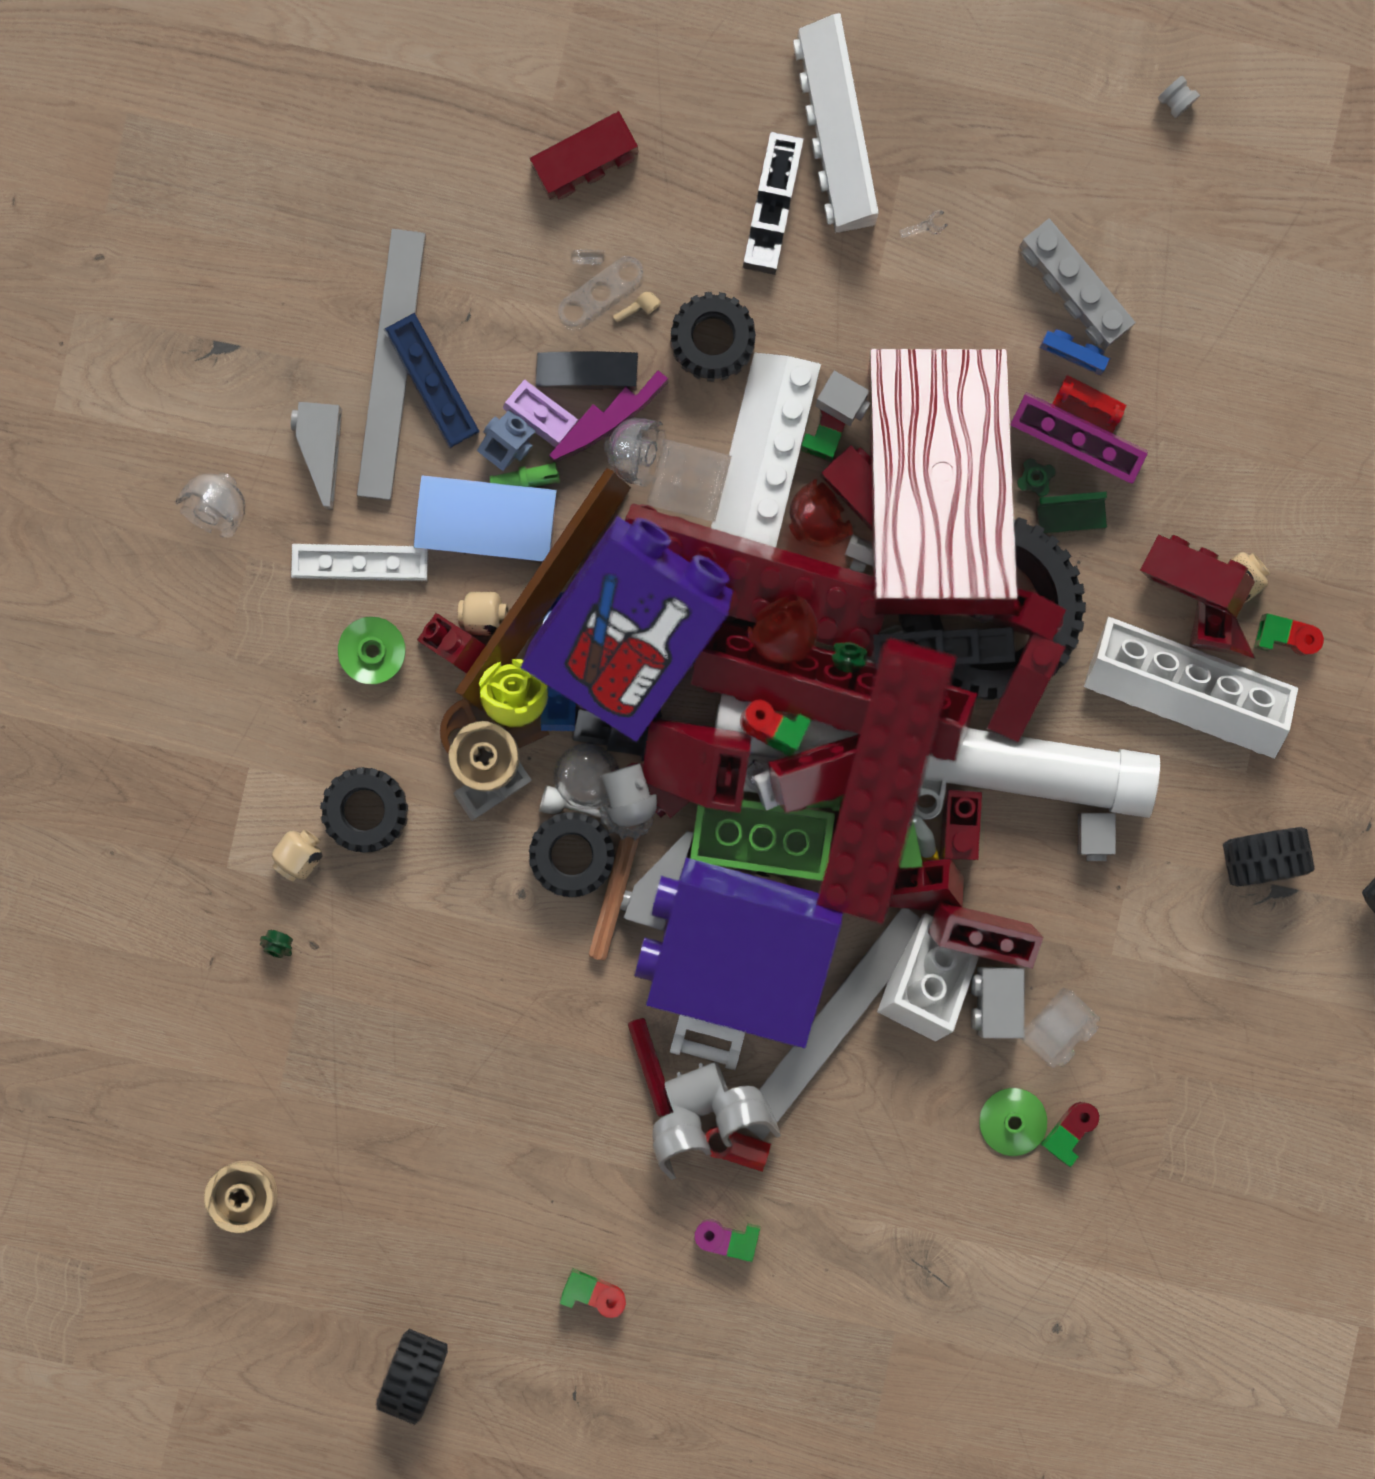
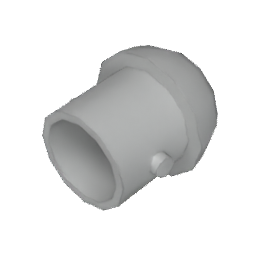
(629, 796)

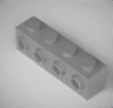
(1076, 283)

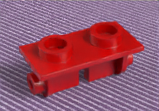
(1089, 404)

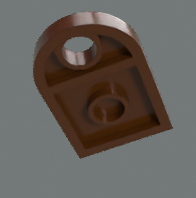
(463, 714)

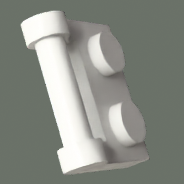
(707, 1052)

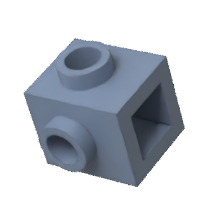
(506, 440)

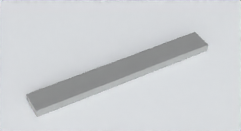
(389, 374)
(837, 1017)

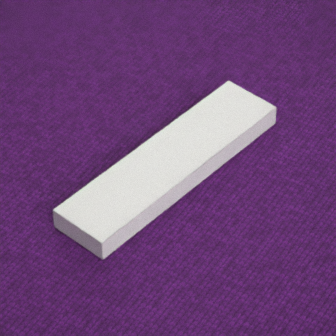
(359, 562)

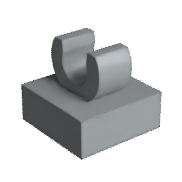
(862, 553)

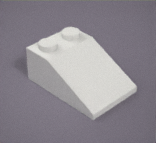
(928, 985)

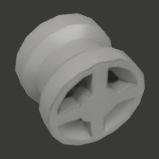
(1178, 96)

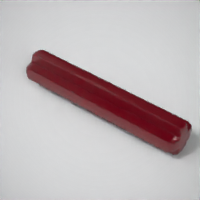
(650, 1066)

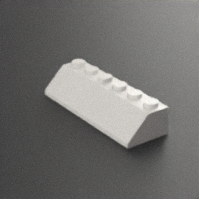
(837, 124)
(766, 446)
(1192, 687)

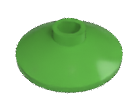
(354, 645)
(1000, 1109)

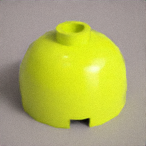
(512, 694)

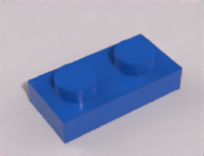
(1088, 357)

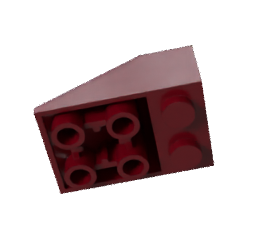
(698, 763)

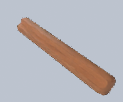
(613, 898)

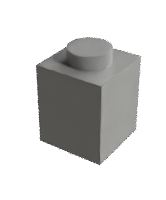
(843, 399)
(1096, 835)

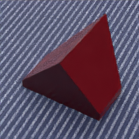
(1218, 632)

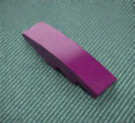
(597, 424)

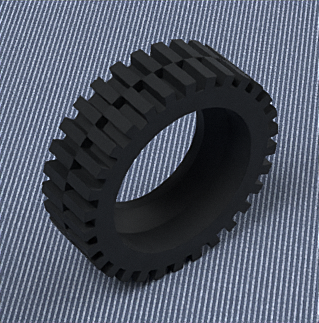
(1053, 579)

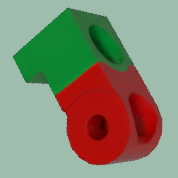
(1299, 636)
(773, 728)
(594, 1292)

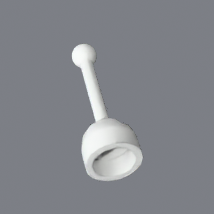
(554, 803)

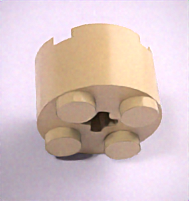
(467, 747)
(224, 1206)

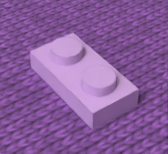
(540, 413)

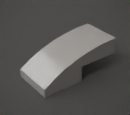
(478, 802)

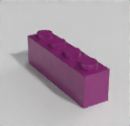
(1079, 437)

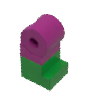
(726, 1241)

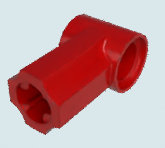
(744, 1150)

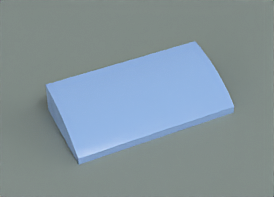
(484, 518)

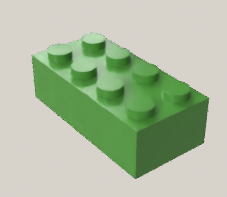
(764, 839)

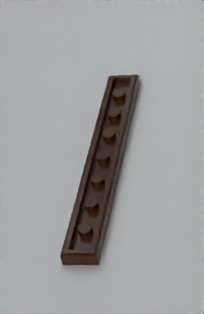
(547, 582)

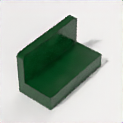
(1072, 512)

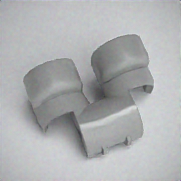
(700, 1094)

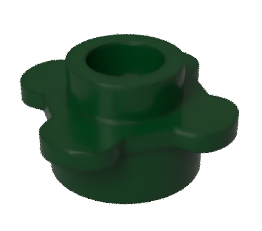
(1027, 482)
(849, 657)
(276, 944)

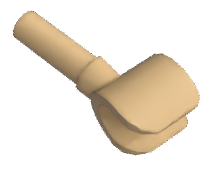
(646, 301)

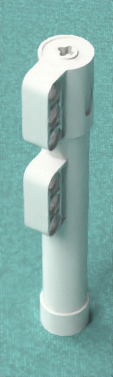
(987, 760)

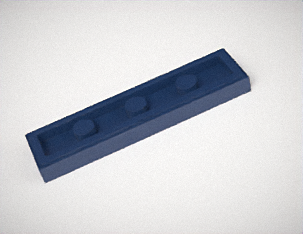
(431, 380)

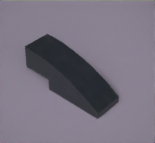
(587, 370)

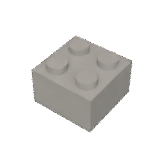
(998, 1002)

